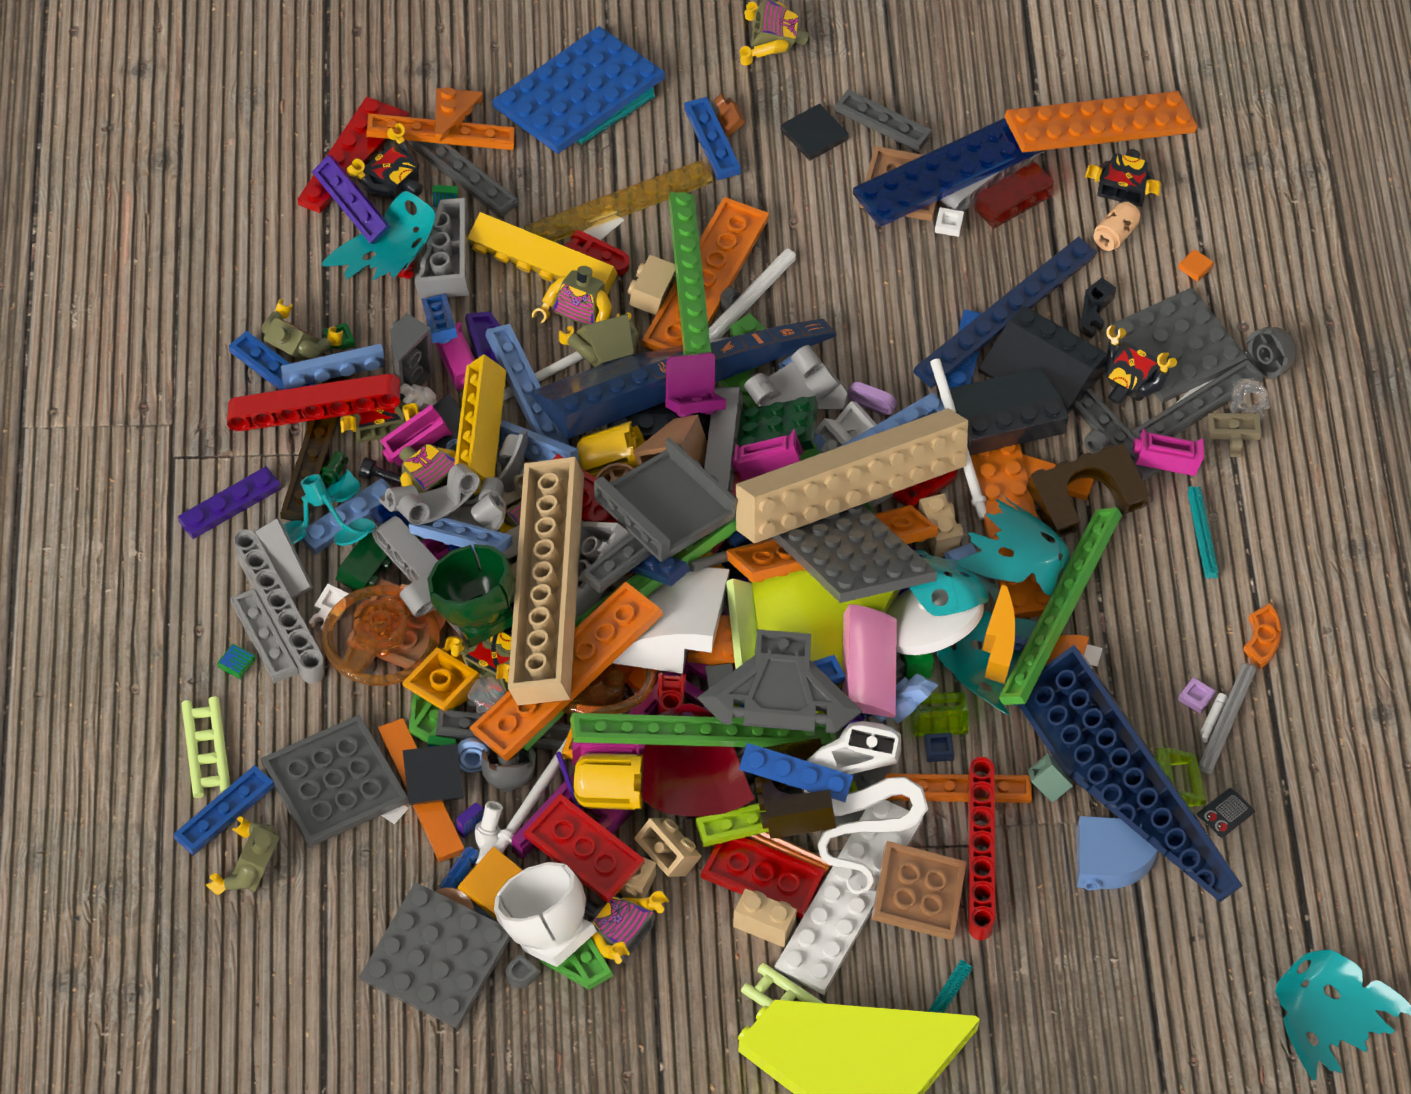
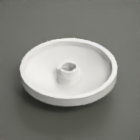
(924, 633)

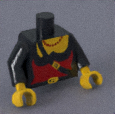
(391, 171)
(1124, 178)
(1133, 370)

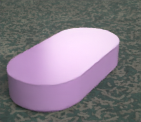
(872, 398)

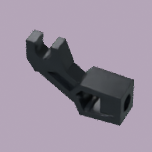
(1105, 293)

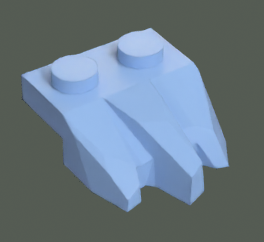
(910, 695)

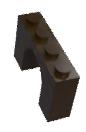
(1109, 466)
(794, 813)

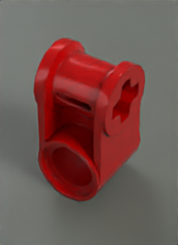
(670, 691)

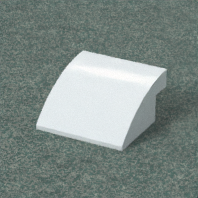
(688, 623)

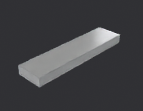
(264, 636)

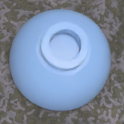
(470, 754)

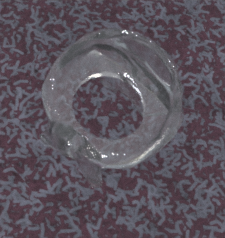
(1246, 386)
(485, 694)

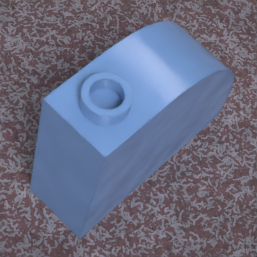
(1110, 854)

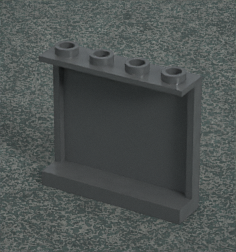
(667, 501)

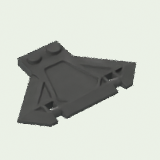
(780, 688)

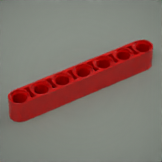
(313, 402)
(981, 859)

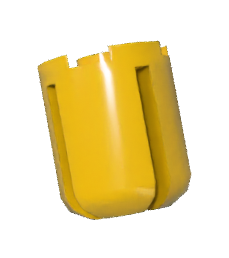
(609, 447)
(609, 781)

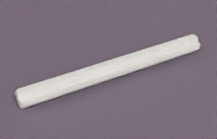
(751, 294)

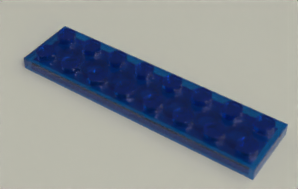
(940, 173)

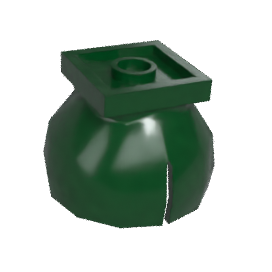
(473, 596)

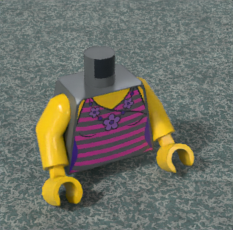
(623, 924)

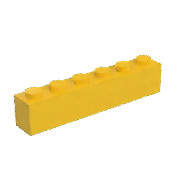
(533, 251)
(481, 417)

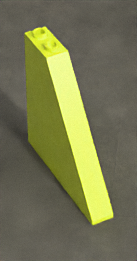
(805, 606)
(853, 1047)

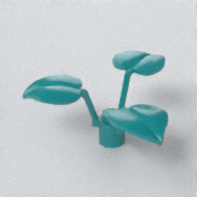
(317, 495)

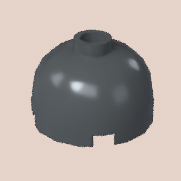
(1271, 351)
(510, 774)

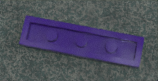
(351, 199)
(229, 502)

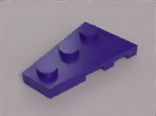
(477, 325)

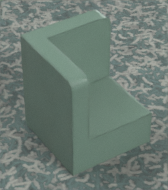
(1049, 778)

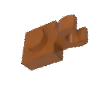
(730, 115)

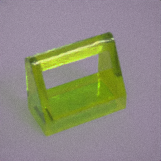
(943, 718)
(1168, 757)

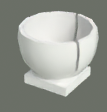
(545, 911)

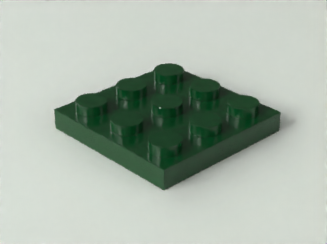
(779, 421)

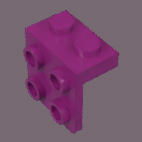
(691, 385)

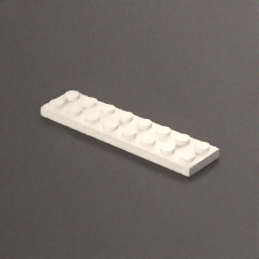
(836, 912)

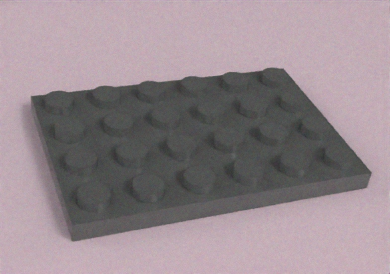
(855, 555)

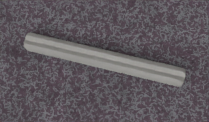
(1227, 718)

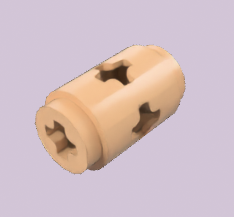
(1116, 226)

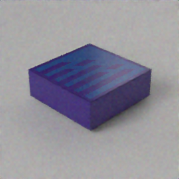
(468, 819)

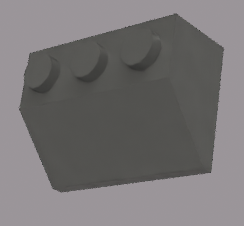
(411, 351)

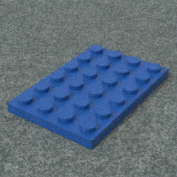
(578, 89)

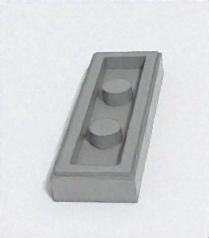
(284, 558)

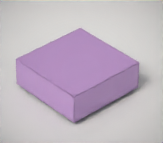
(1196, 695)

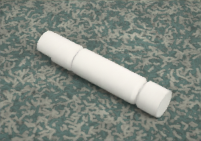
(1213, 716)

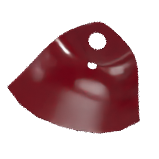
(693, 777)

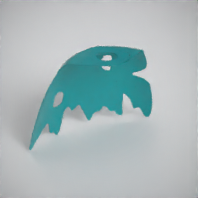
(394, 247)
(1031, 550)
(962, 591)
(971, 664)
(1333, 1019)

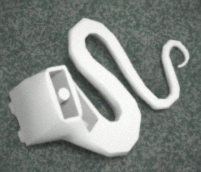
(860, 749)

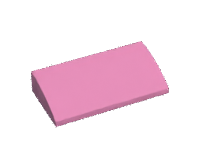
(870, 660)

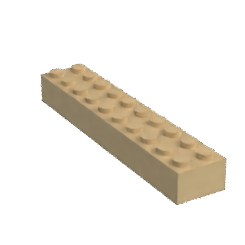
(851, 475)
(546, 582)

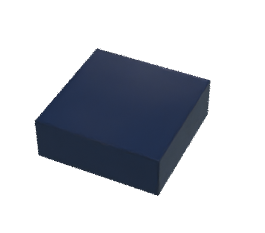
(939, 747)

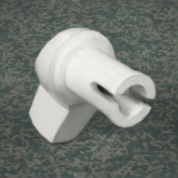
(487, 830)

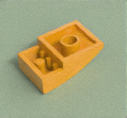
(1000, 637)
(442, 679)

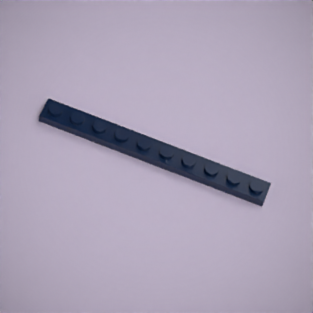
(995, 318)

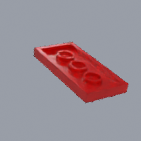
(585, 847)
(760, 868)

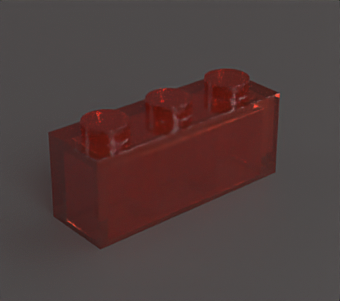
(1014, 195)

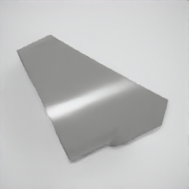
(801, 378)
(511, 460)
(433, 504)
(488, 511)

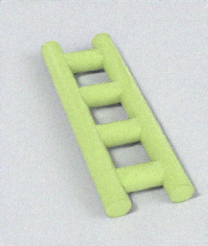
(196, 759)
(772, 976)

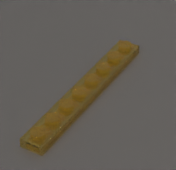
(621, 202)

